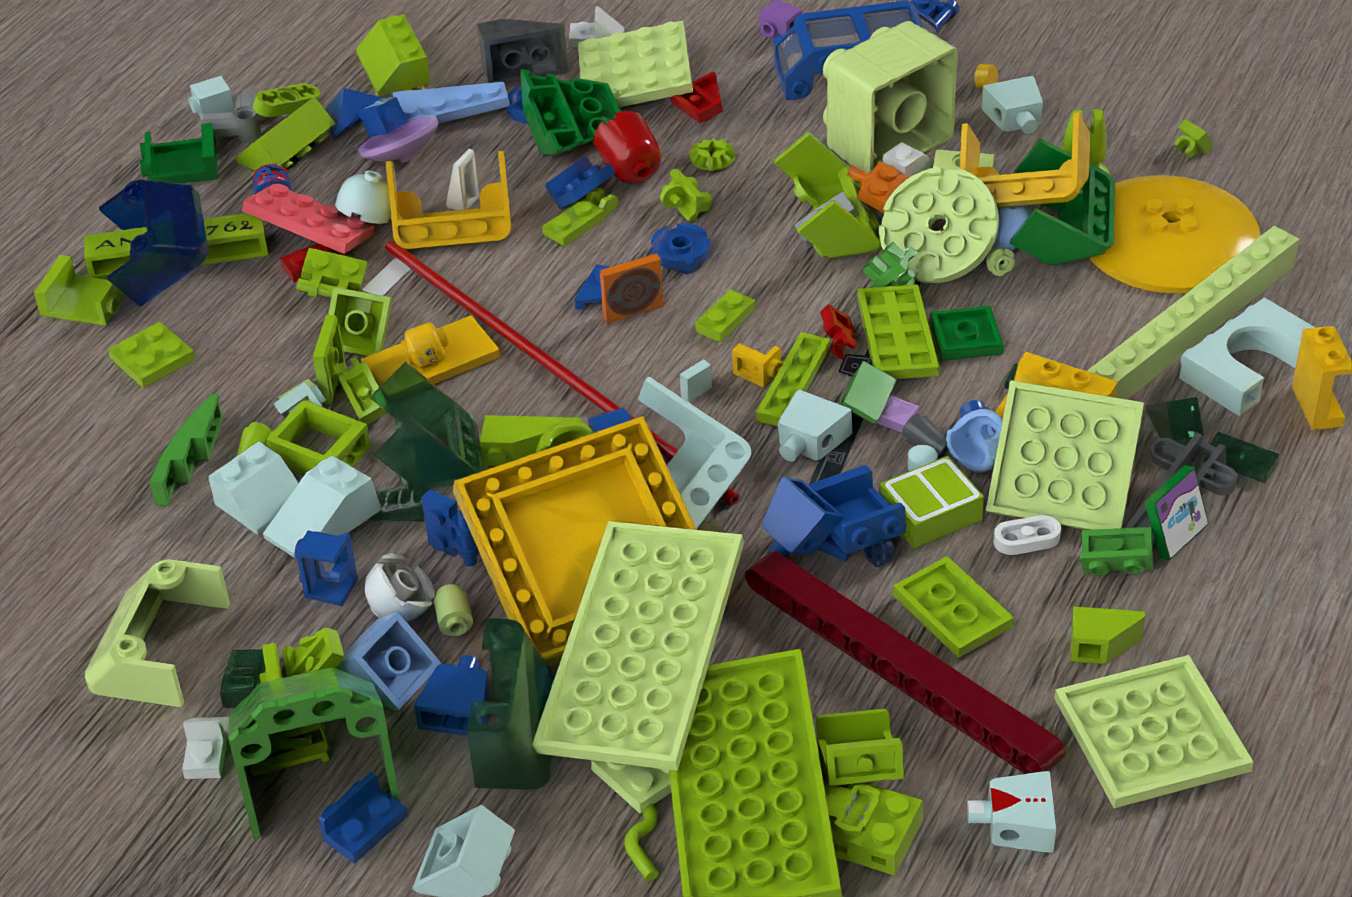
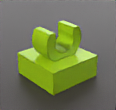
(1194, 137)

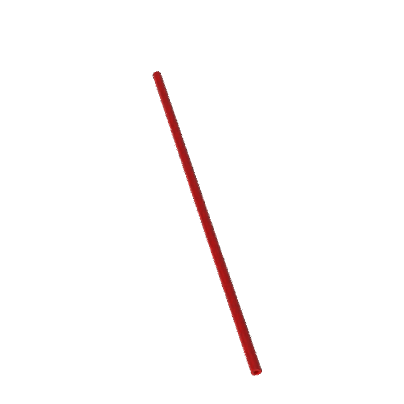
(526, 346)

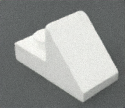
(603, 26)
(205, 747)

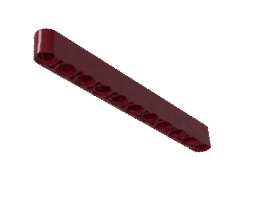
(906, 665)

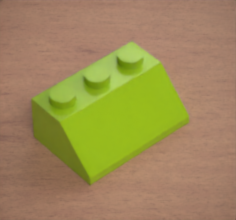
(393, 56)
(289, 137)

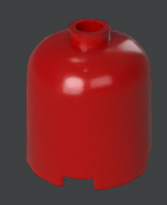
(628, 147)

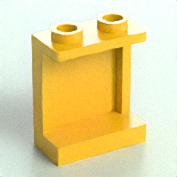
(1318, 363)

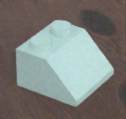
(253, 486)
(465, 856)

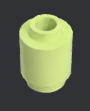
(453, 610)

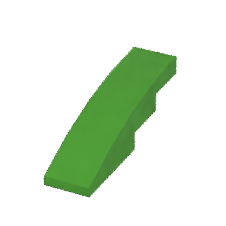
(189, 444)

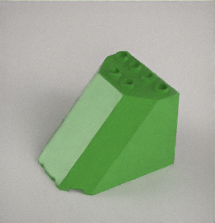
(290, 705)

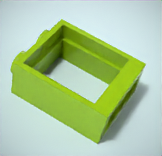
(349, 448)

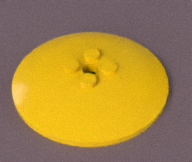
(1178, 255)

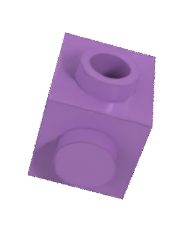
(777, 18)

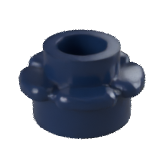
(880, 553)

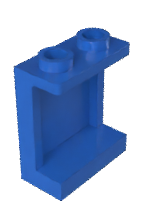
(864, 510)

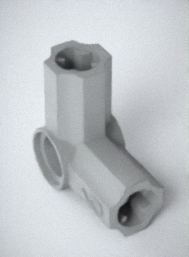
(240, 123)

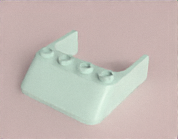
(708, 457)

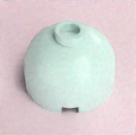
(366, 196)

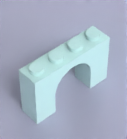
(1226, 380)

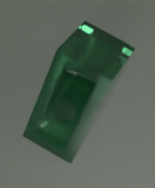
(1176, 419)

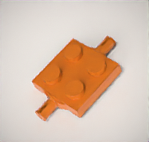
(877, 184)

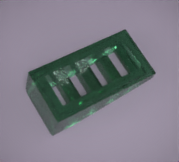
(407, 504)
(233, 694)

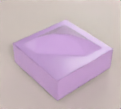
(897, 413)

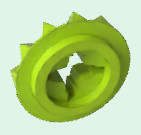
(722, 157)

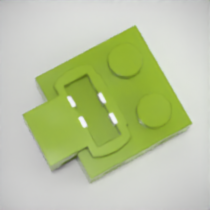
(872, 824)

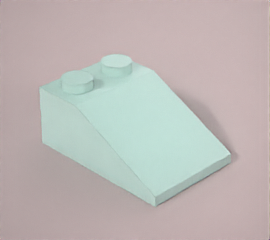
(326, 500)

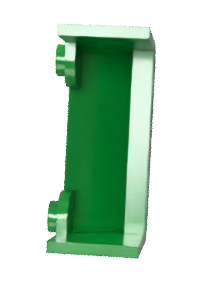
(1082, 224)

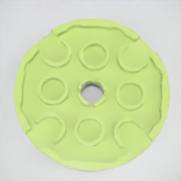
(968, 229)

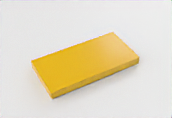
(467, 349)

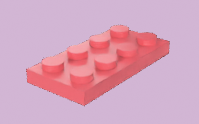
(308, 218)

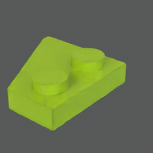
(313, 653)

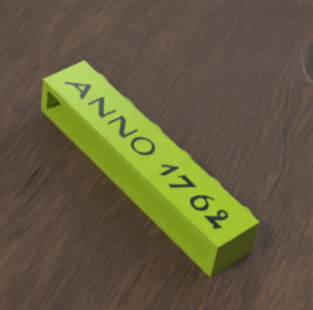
(227, 239)

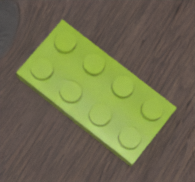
(897, 331)

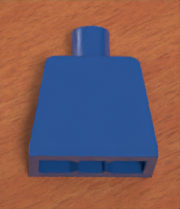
(798, 518)
(448, 697)

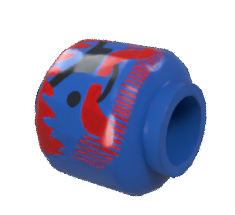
(268, 175)

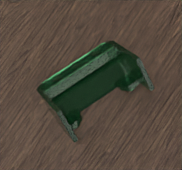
(433, 435)

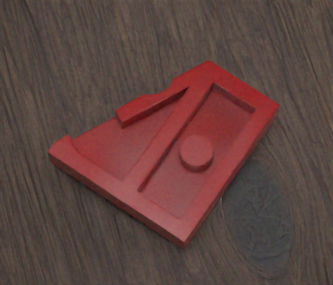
(703, 101)

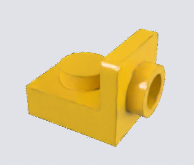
(755, 365)

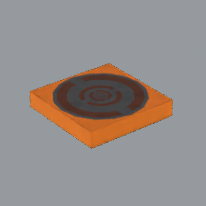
(631, 288)

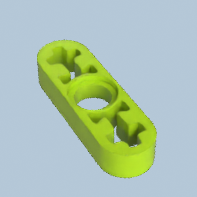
(284, 99)

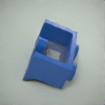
(326, 566)

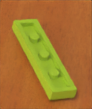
(793, 375)

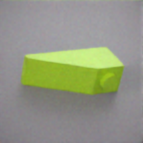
(513, 436)

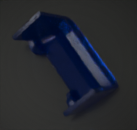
(173, 238)

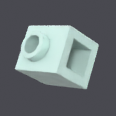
(211, 97)

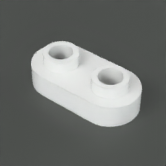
(1027, 535)

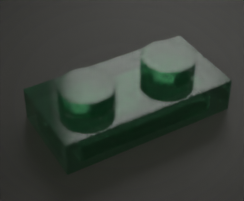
(1246, 458)

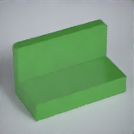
(868, 392)

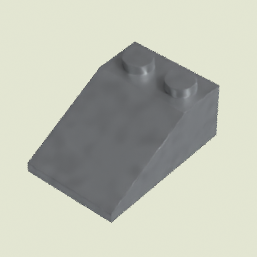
(519, 45)

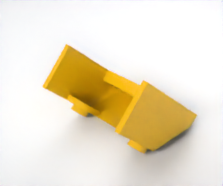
(1032, 187)
(422, 230)

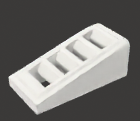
(463, 184)

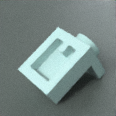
(296, 396)

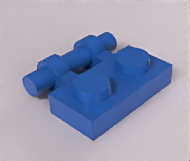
(448, 528)

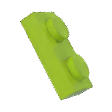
(725, 315)

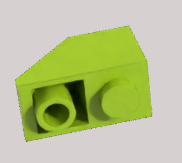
(1103, 633)

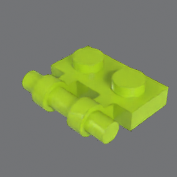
(330, 269)

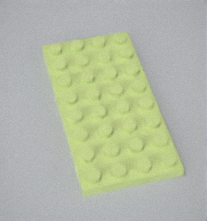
(640, 646)

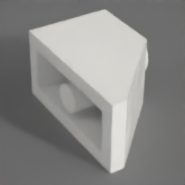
(907, 160)

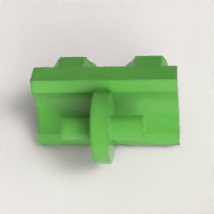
(896, 268)

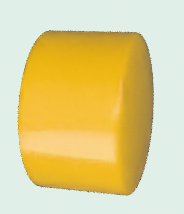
(985, 75)

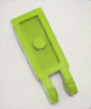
(580, 217)

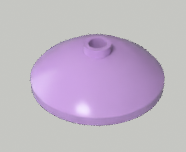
(401, 142)

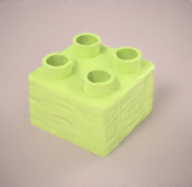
(890, 93)

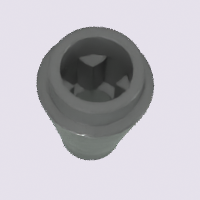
(921, 431)

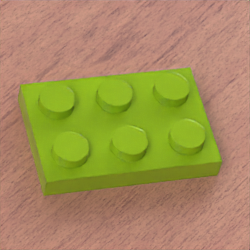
(952, 606)

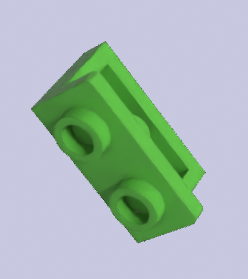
(1117, 550)

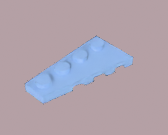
(453, 101)

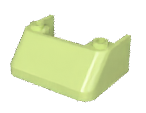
(119, 660)

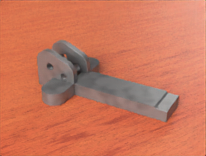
(1173, 456)

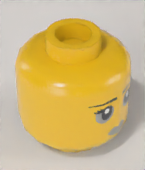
(424, 344)

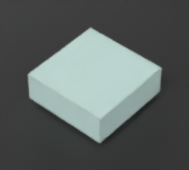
(695, 381)

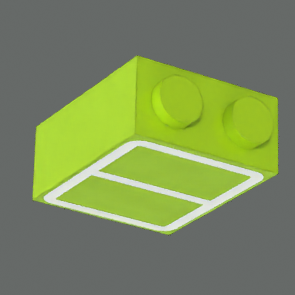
(935, 500)

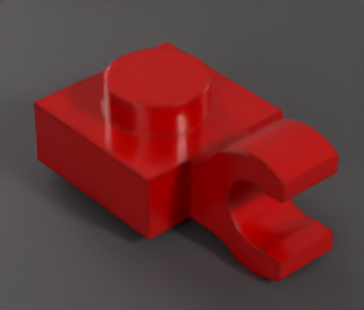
(839, 328)

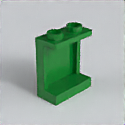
(181, 160)

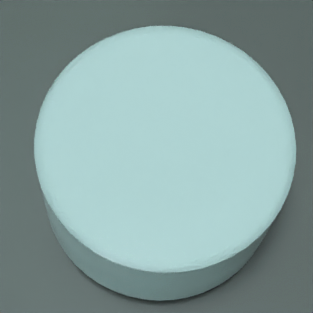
(920, 456)

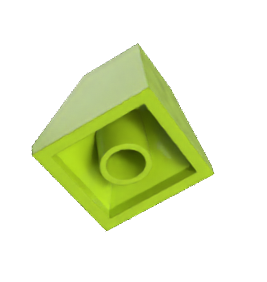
(361, 319)

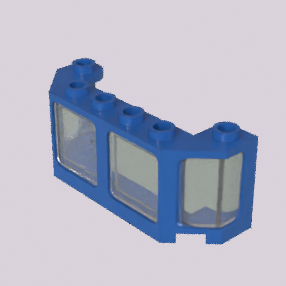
(820, 33)

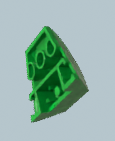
(564, 111)

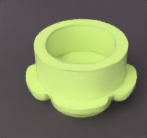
(995, 256)

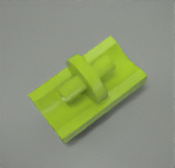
(684, 195)

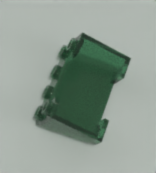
(521, 680)

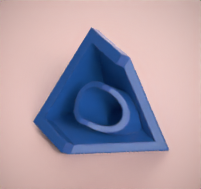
(345, 107)

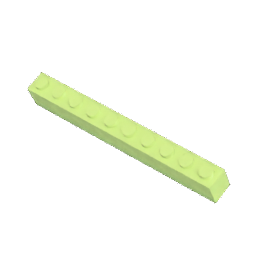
(1199, 312)

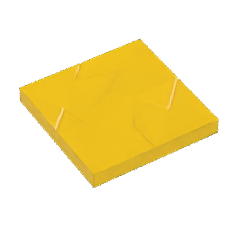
(547, 516)

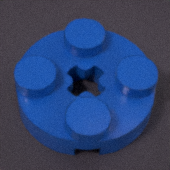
(669, 247)

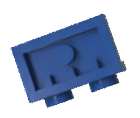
(577, 181)
(360, 818)

